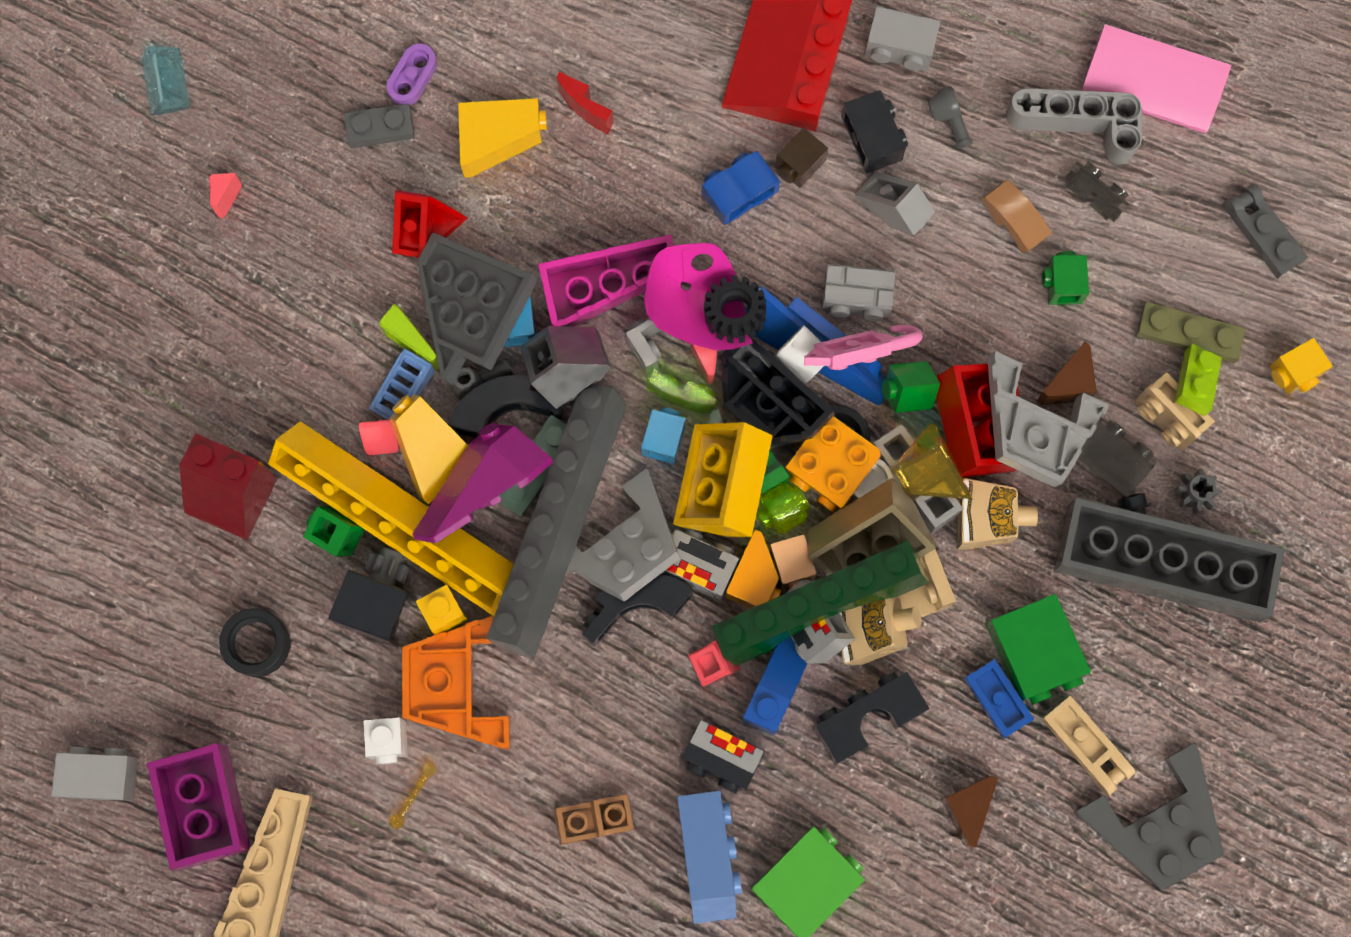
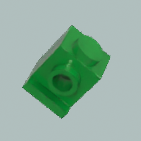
(321, 531)

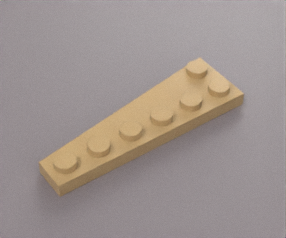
(268, 871)

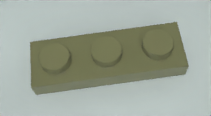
(1183, 328)

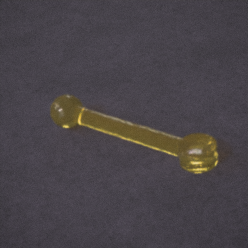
(397, 821)

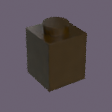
(800, 158)

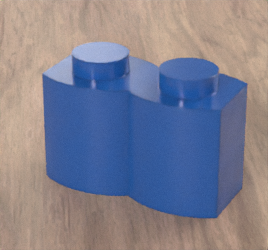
(740, 186)

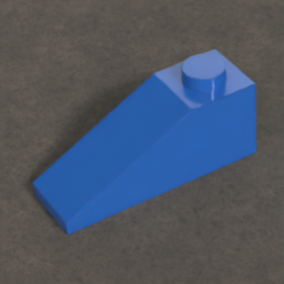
(775, 688)

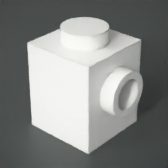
(385, 740)

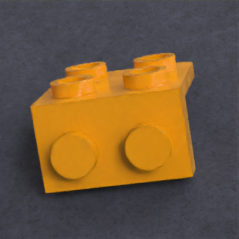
(833, 464)

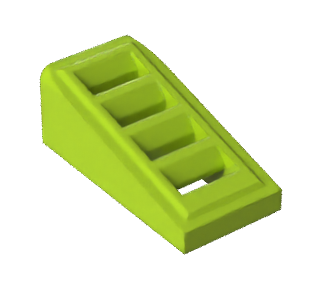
(402, 331)

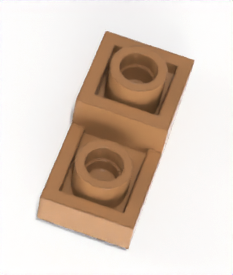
(1016, 212)
(593, 819)

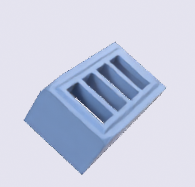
(399, 370)

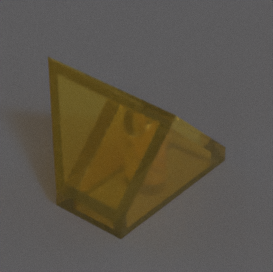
(930, 468)

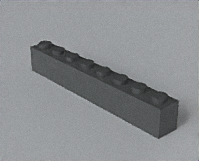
(557, 521)

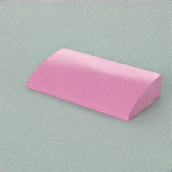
(1164, 78)

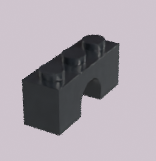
(895, 699)

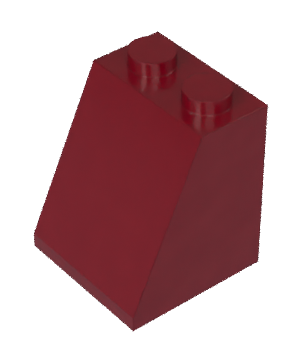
(224, 486)

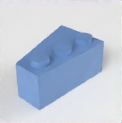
(709, 856)

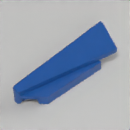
(784, 322)

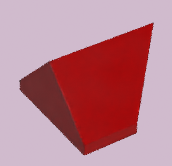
(417, 218)

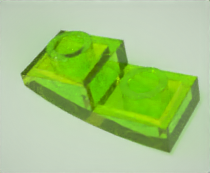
(691, 397)

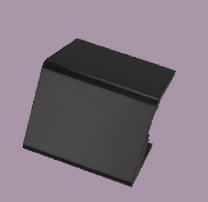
(369, 607)

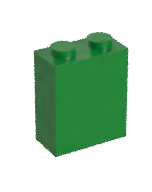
(1038, 649)

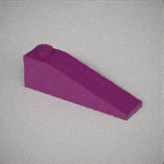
(485, 470)

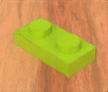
(1198, 379)

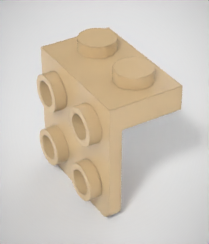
(1177, 422)

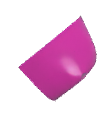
(680, 310)

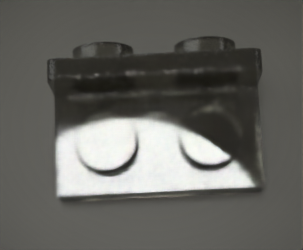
(1116, 457)

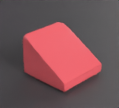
(223, 192)
(706, 361)
(378, 437)
(710, 664)

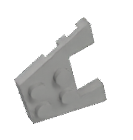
(1032, 436)
(634, 549)

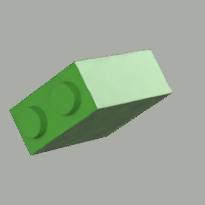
(809, 882)

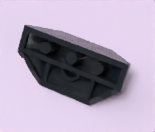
(770, 396)

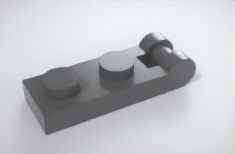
(1265, 231)

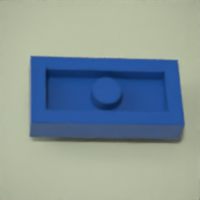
(998, 699)

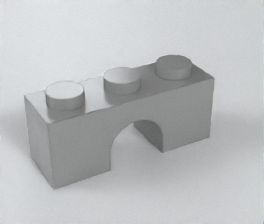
(933, 510)

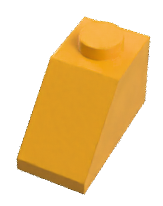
(755, 576)

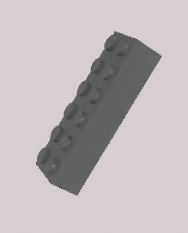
(1169, 560)

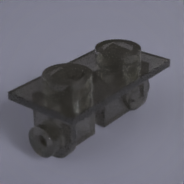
(1088, 181)

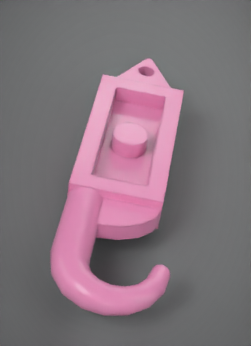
(861, 347)

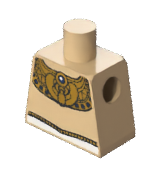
(991, 516)
(878, 630)

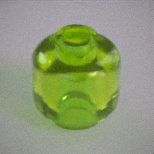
(783, 508)

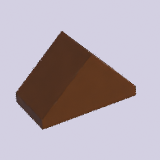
(1072, 380)
(969, 809)

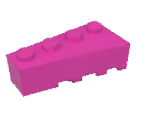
(597, 280)

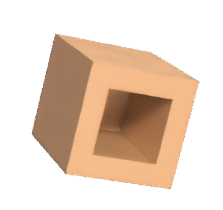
(792, 561)

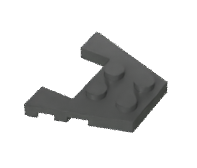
(1171, 838)

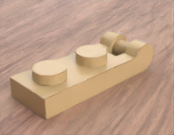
(1088, 744)

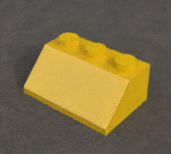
(723, 479)

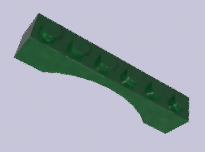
(867, 581)

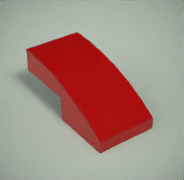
(578, 98)

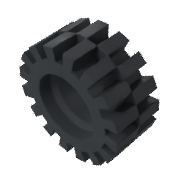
(731, 292)

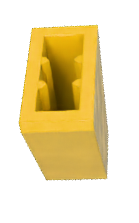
(497, 131)
(426, 445)

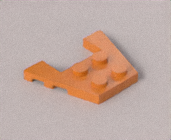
(440, 685)

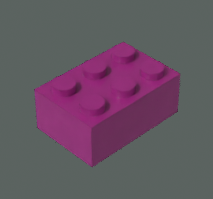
(198, 806)

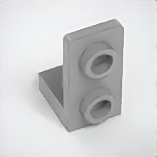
(644, 351)

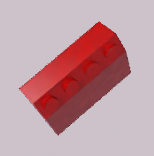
(787, 60)

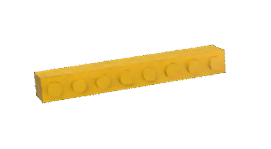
(389, 514)

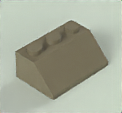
(867, 528)

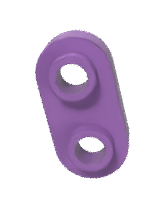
(412, 77)

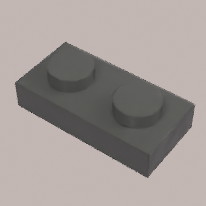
(379, 125)

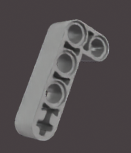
(1076, 120)

